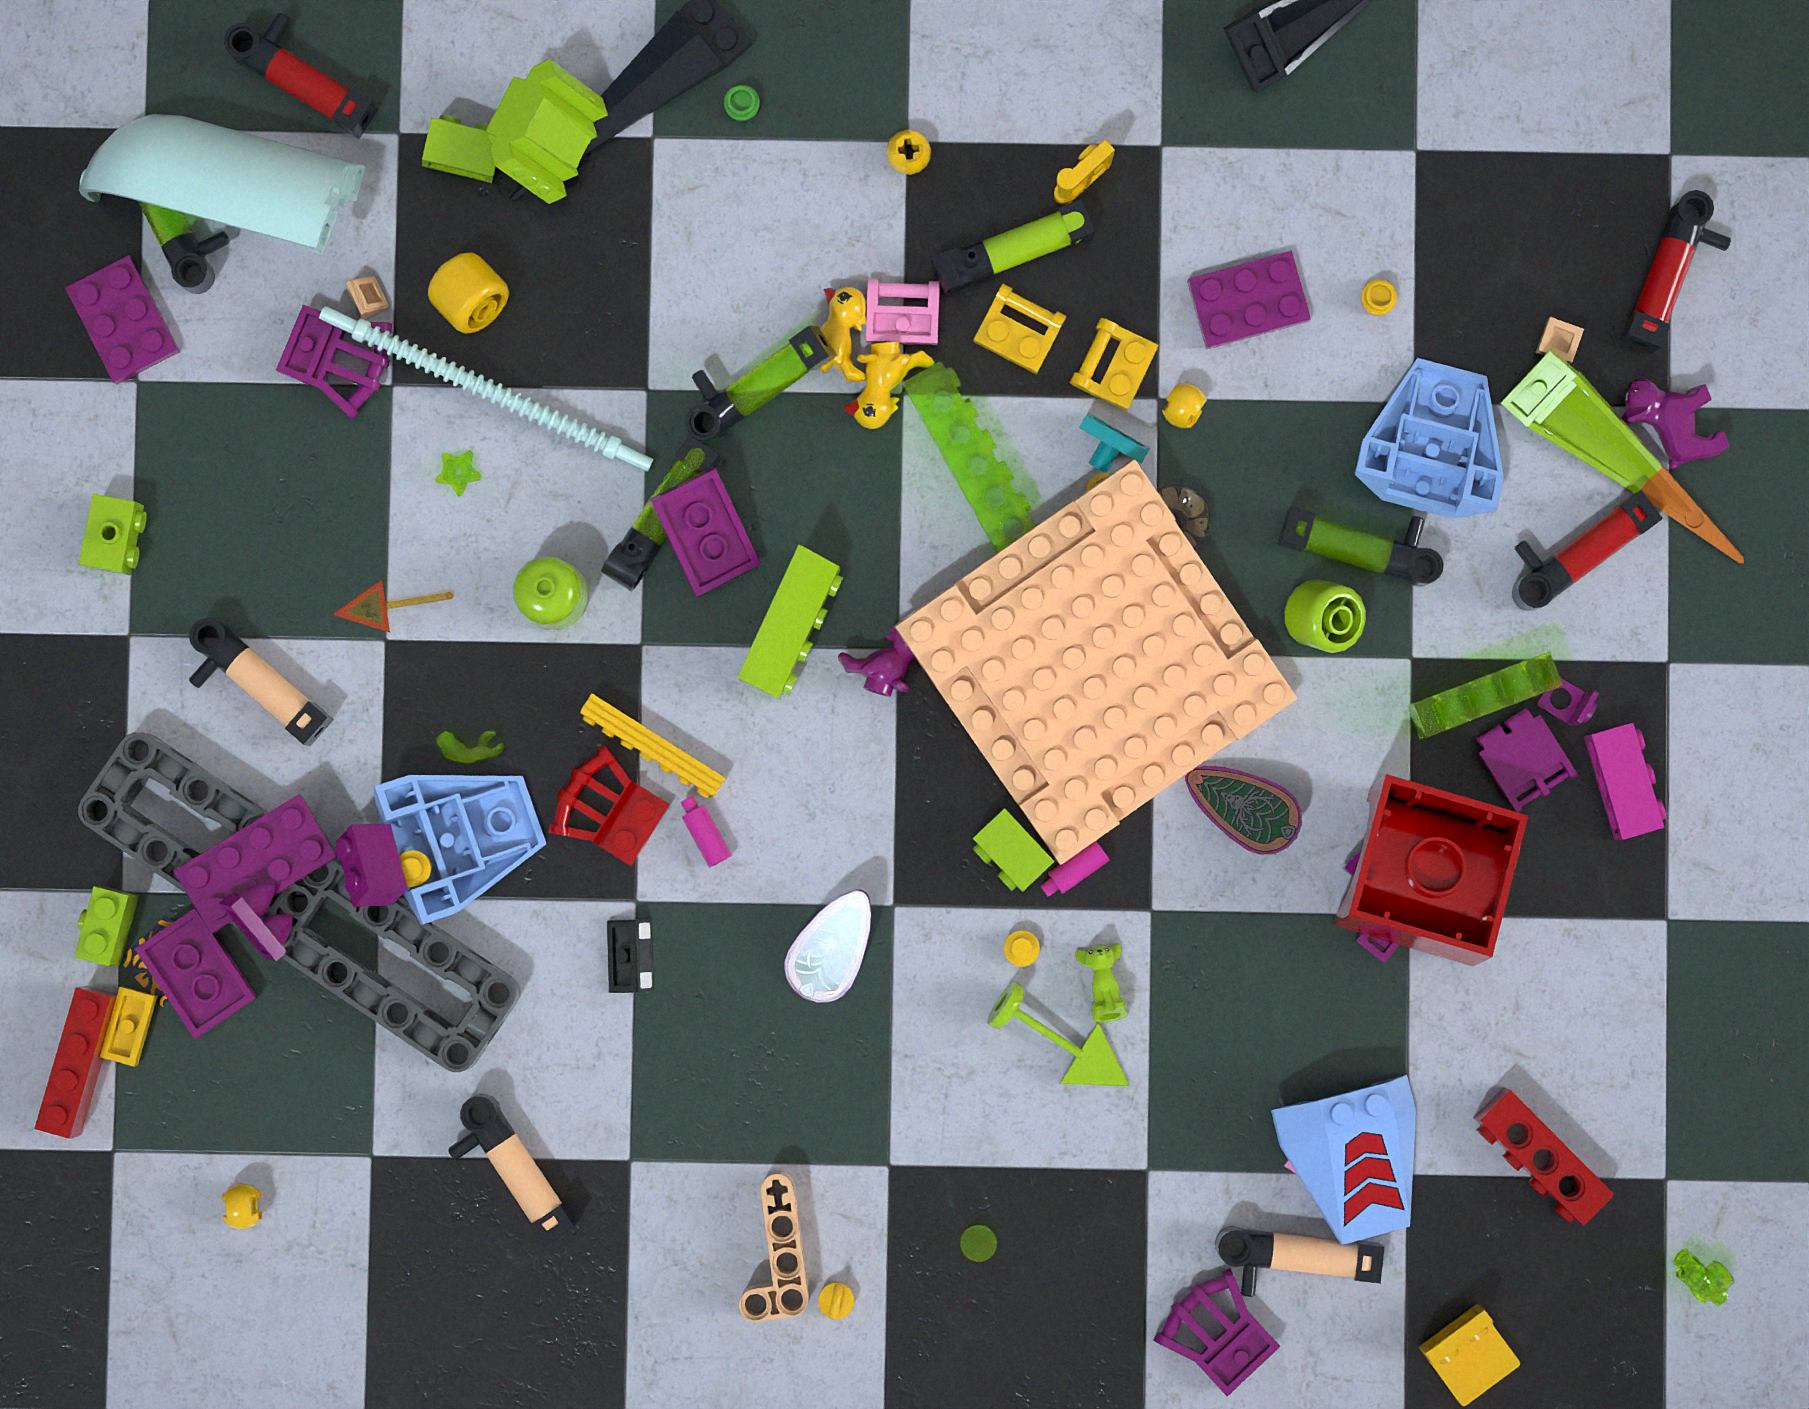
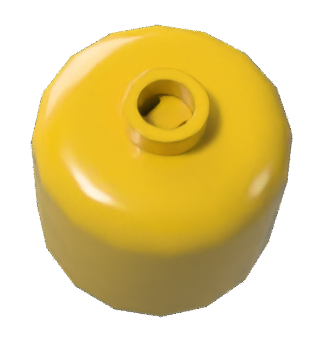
(468, 292)

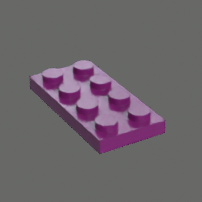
(273, 849)

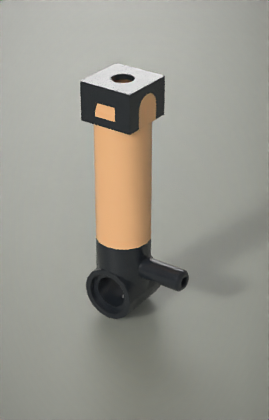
(258, 679)
(516, 1167)
(1300, 1254)

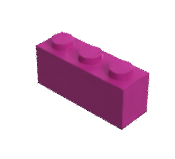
(1625, 781)

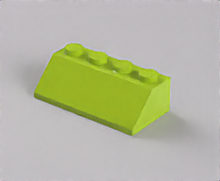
(789, 623)

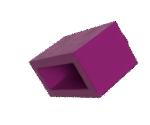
(371, 865)

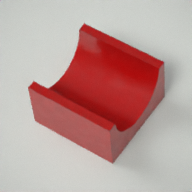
(1433, 871)

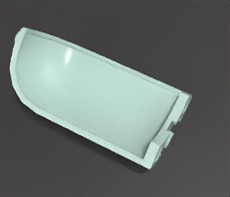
(224, 177)

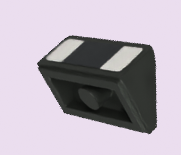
(630, 956)

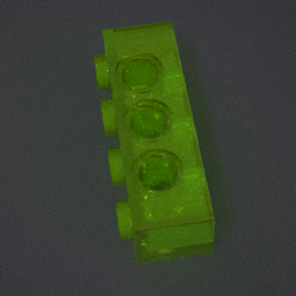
(1485, 695)

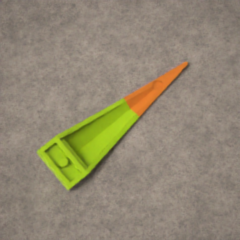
(1574, 416)

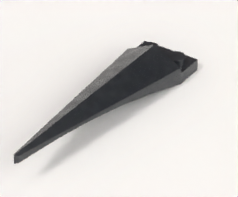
(1284, 33)
(680, 56)

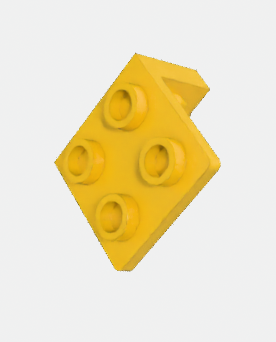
(1470, 1355)

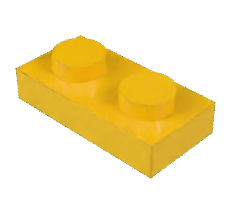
(128, 1026)

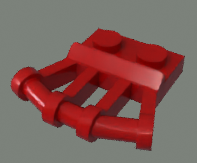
(628, 822)

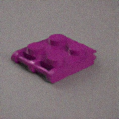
(1523, 758)

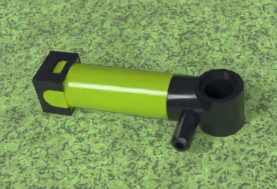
(965, 266)

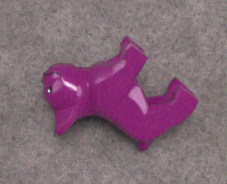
(1673, 420)

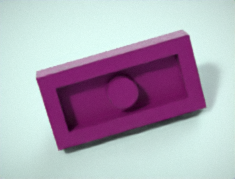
(246, 912)

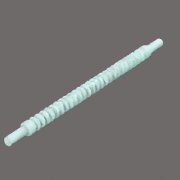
(362, 330)

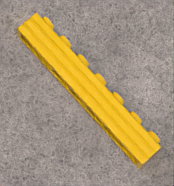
(652, 746)

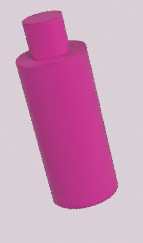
(704, 832)
(1075, 869)

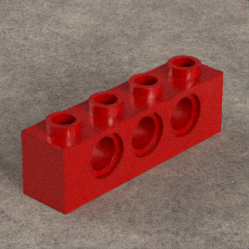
(1588, 1192)

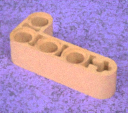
(779, 1244)

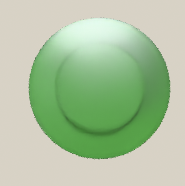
(741, 102)

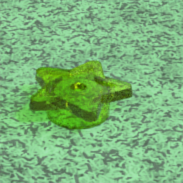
(451, 464)

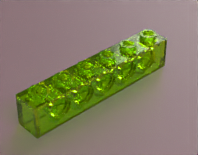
(922, 391)

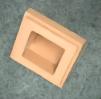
(367, 296)

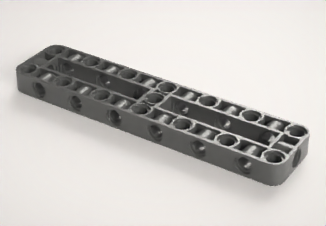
(306, 949)

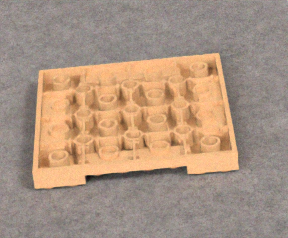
(1095, 661)

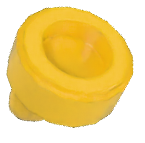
(836, 1300)

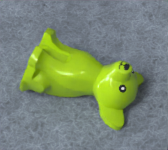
(1105, 989)

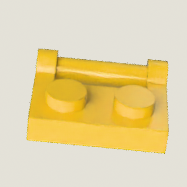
(1092, 164)
(1013, 339)
(1125, 369)

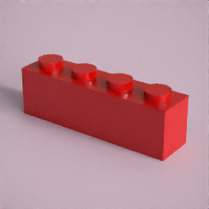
(76, 1063)

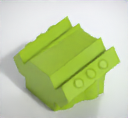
(544, 129)

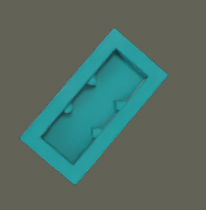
(1111, 443)

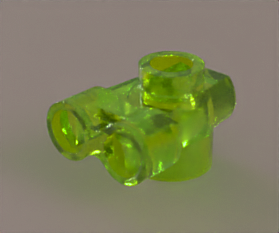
(1705, 1283)

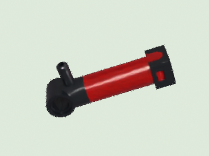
(268, 59)
(1650, 318)
(1584, 552)

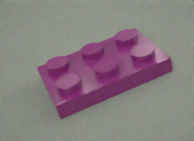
(1248, 300)
(122, 320)
(704, 531)
(196, 973)

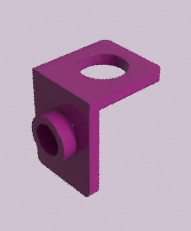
(1580, 706)

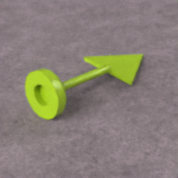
(1093, 1062)

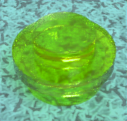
(978, 1243)

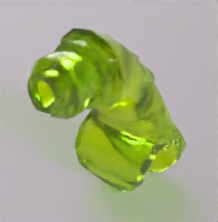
(457, 751)

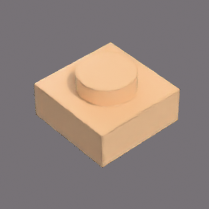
(1561, 338)

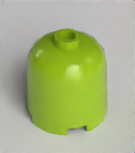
(550, 592)

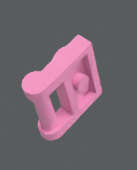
(902, 323)

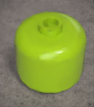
(1325, 615)

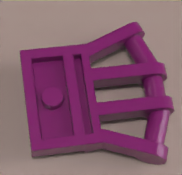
(311, 357)
(1235, 1351)

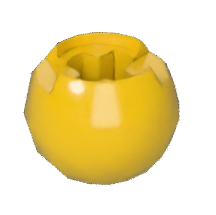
(899, 161)
(1184, 405)
(241, 1206)

